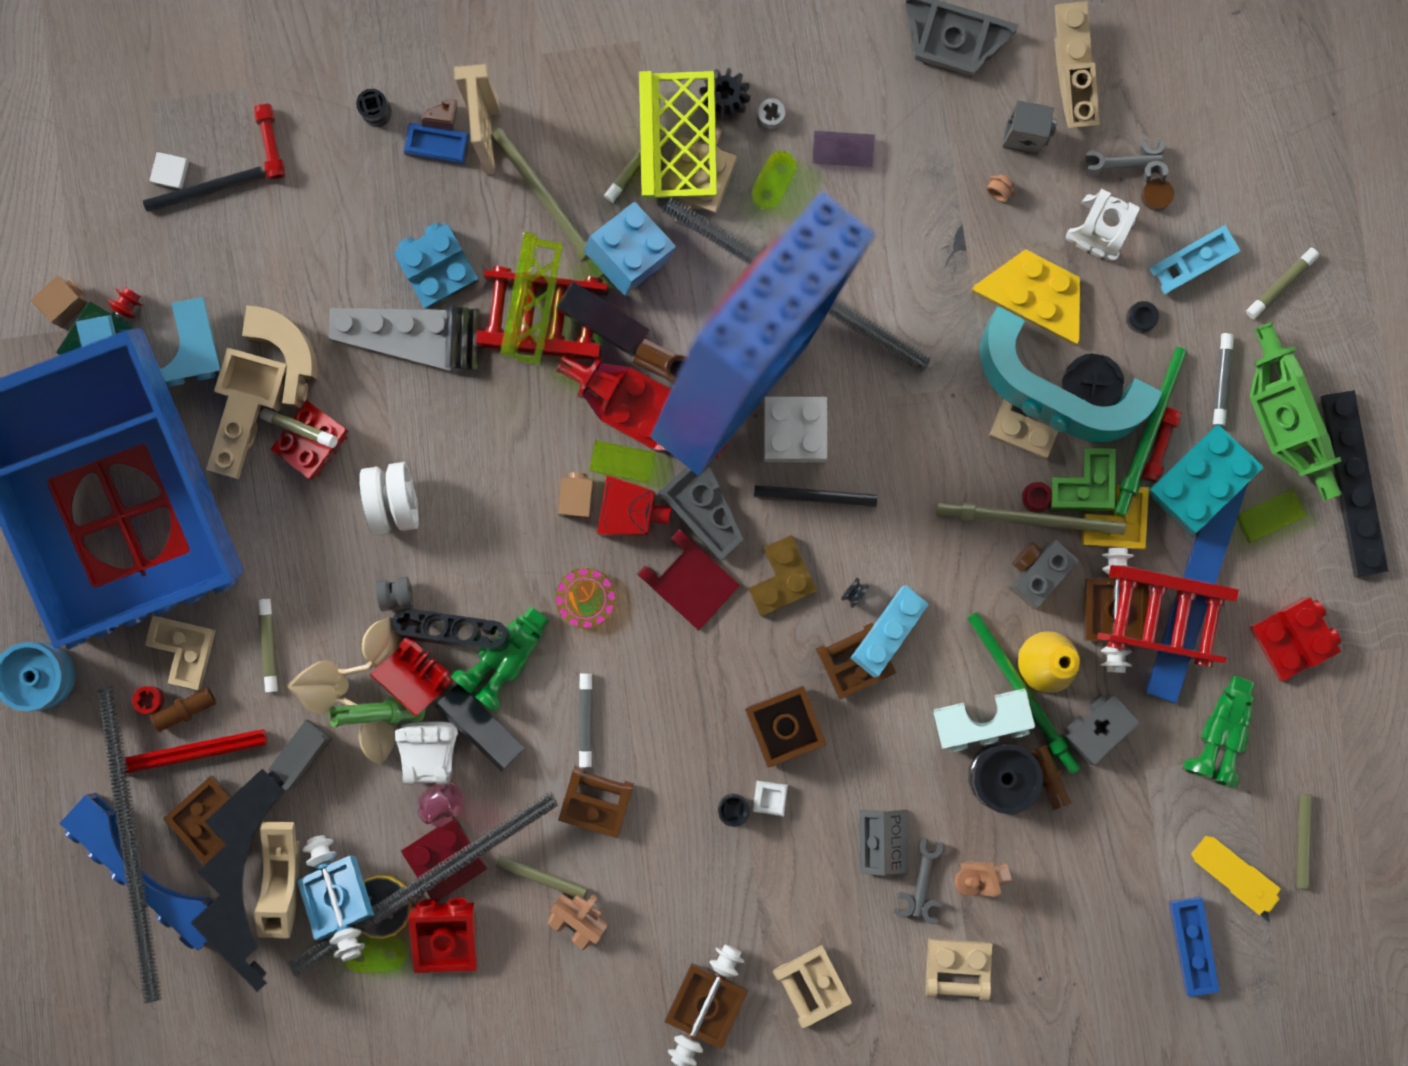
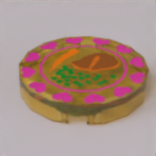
(585, 598)

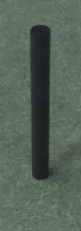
(203, 189)
(815, 495)

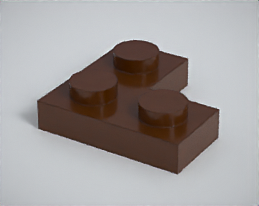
(190, 817)

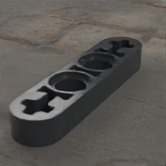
(452, 625)

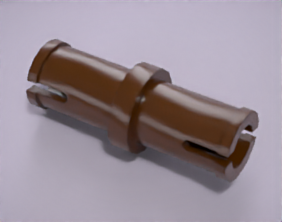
(183, 709)
(1051, 778)

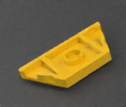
(1036, 293)

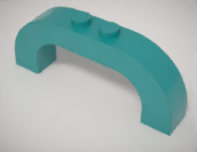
(1049, 402)

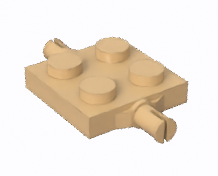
(725, 166)

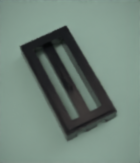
(468, 325)

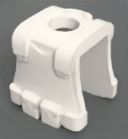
(1095, 234)
(426, 751)

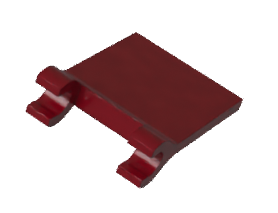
(691, 582)

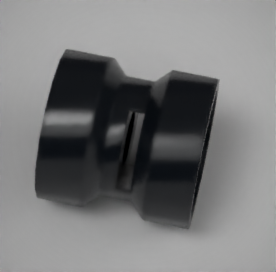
(379, 112)
(733, 810)

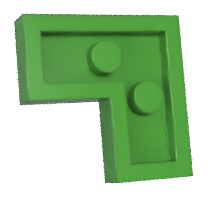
(1093, 491)

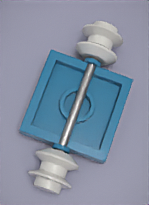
(334, 897)

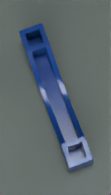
(95, 827)

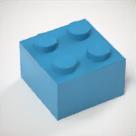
(629, 248)

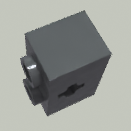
(1029, 127)
(1044, 574)
(1116, 725)

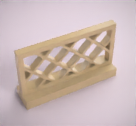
(481, 102)

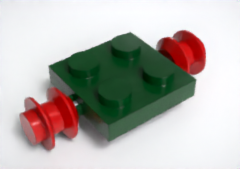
(123, 306)

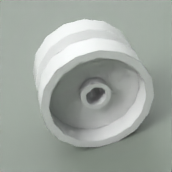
(389, 499)

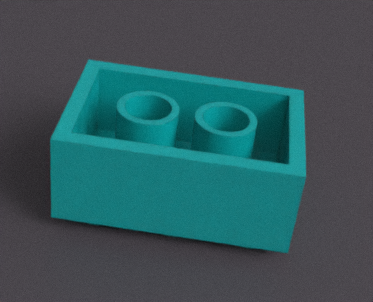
(1205, 480)

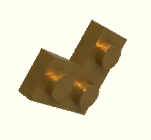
(791, 578)

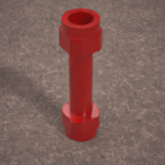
(265, 117)
(1153, 470)

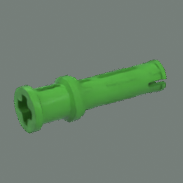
(390, 711)

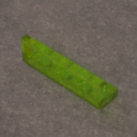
(519, 299)

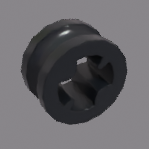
(854, 592)

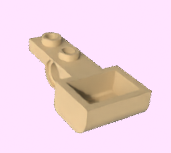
(249, 385)

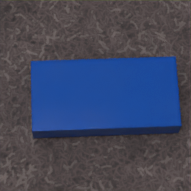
(436, 144)

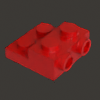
(1296, 638)
(443, 936)

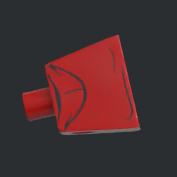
(629, 509)

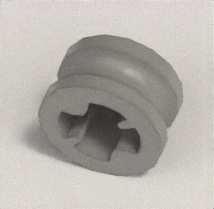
(771, 103)

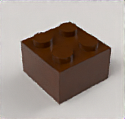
(785, 726)

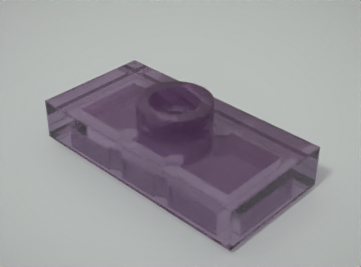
(843, 148)

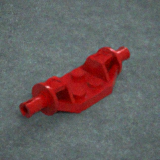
(630, 398)

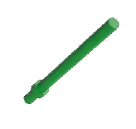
(1130, 484)
(1057, 743)

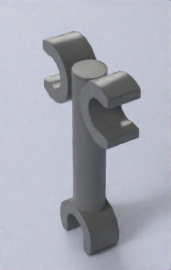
(1149, 158)
(919, 905)

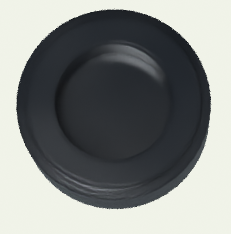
(1142, 317)

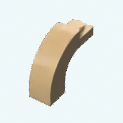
(273, 328)
(280, 889)

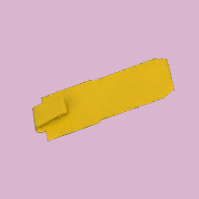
(1239, 877)

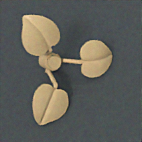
(325, 683)

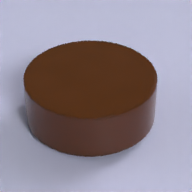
(1157, 194)
(1027, 557)

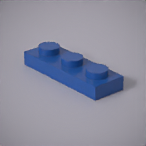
(1194, 946)

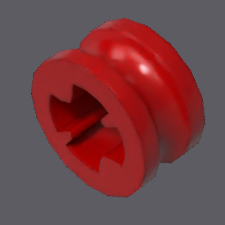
(157, 702)

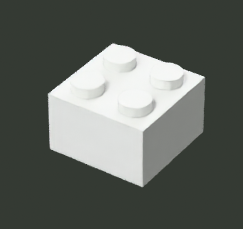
(795, 429)

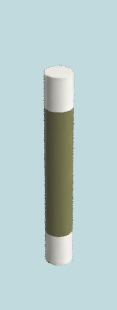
(625, 176)
(1282, 283)
(298, 428)
(267, 642)

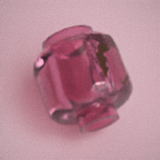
(440, 804)

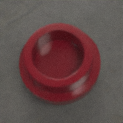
(1037, 497)

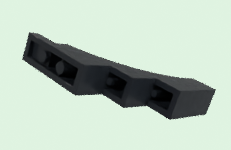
(225, 919)

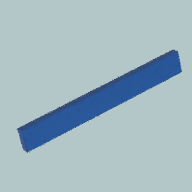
(1201, 566)

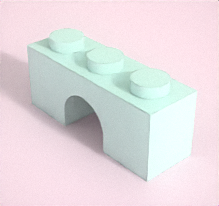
(1011, 718)

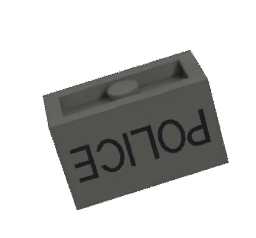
(300, 754)
(883, 842)

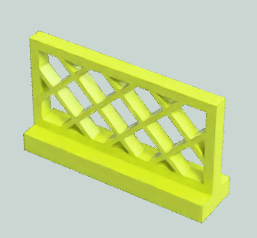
(651, 134)

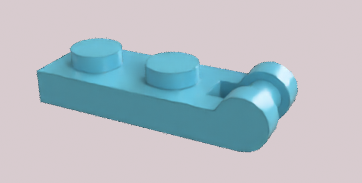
(1196, 259)

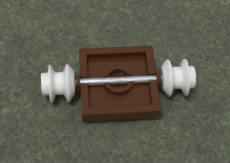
(1101, 606)
(706, 1006)

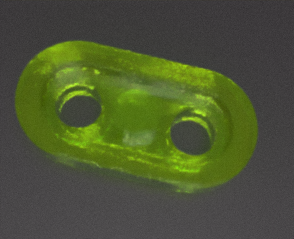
(773, 181)
(375, 957)

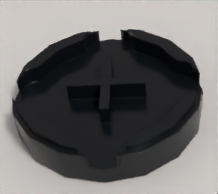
(1094, 379)

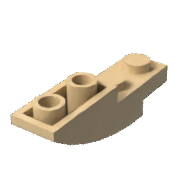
(1075, 65)

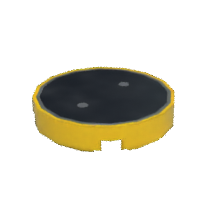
(378, 889)

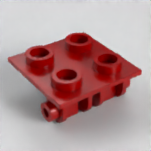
(304, 453)
(412, 676)

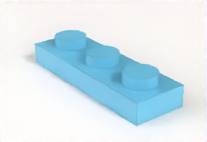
(889, 631)

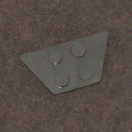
(955, 35)

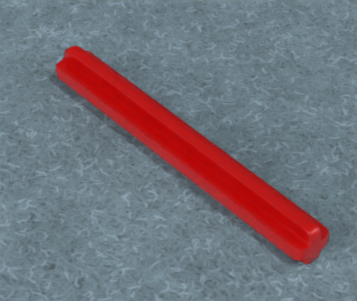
(196, 751)

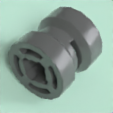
(394, 594)

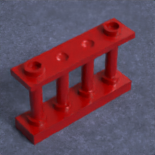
(554, 342)
(1186, 592)

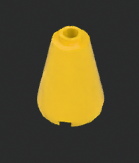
(1048, 662)

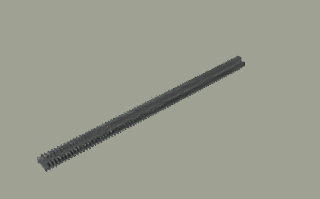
(844, 314)
(129, 846)
(435, 876)

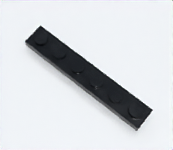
(1355, 484)

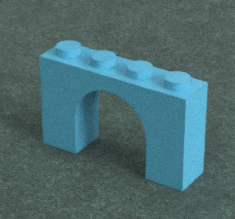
(197, 345)

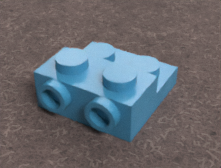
(435, 265)

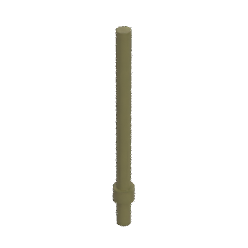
(545, 198)
(970, 512)

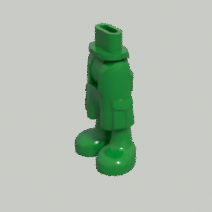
(508, 663)
(1227, 730)

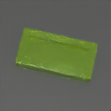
(622, 461)
(1271, 515)

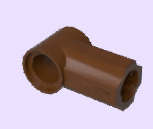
(657, 360)

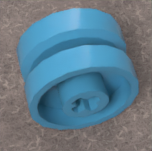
(52, 680)

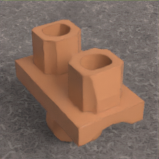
(981, 878)
(579, 915)

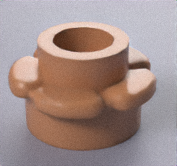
(1000, 188)

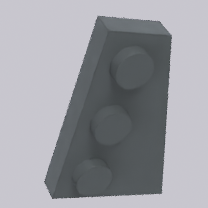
(703, 510)

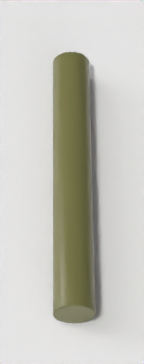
(1304, 841)
(540, 877)

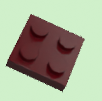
(437, 847)

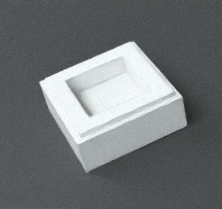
(169, 171)
(770, 798)

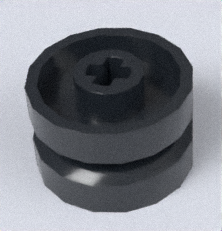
(1024, 774)

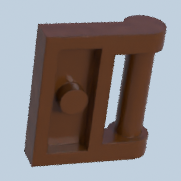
(849, 676)
(591, 811)

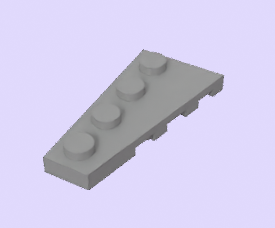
(399, 333)

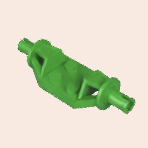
(1290, 413)

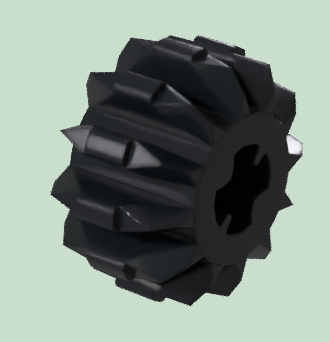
(736, 97)

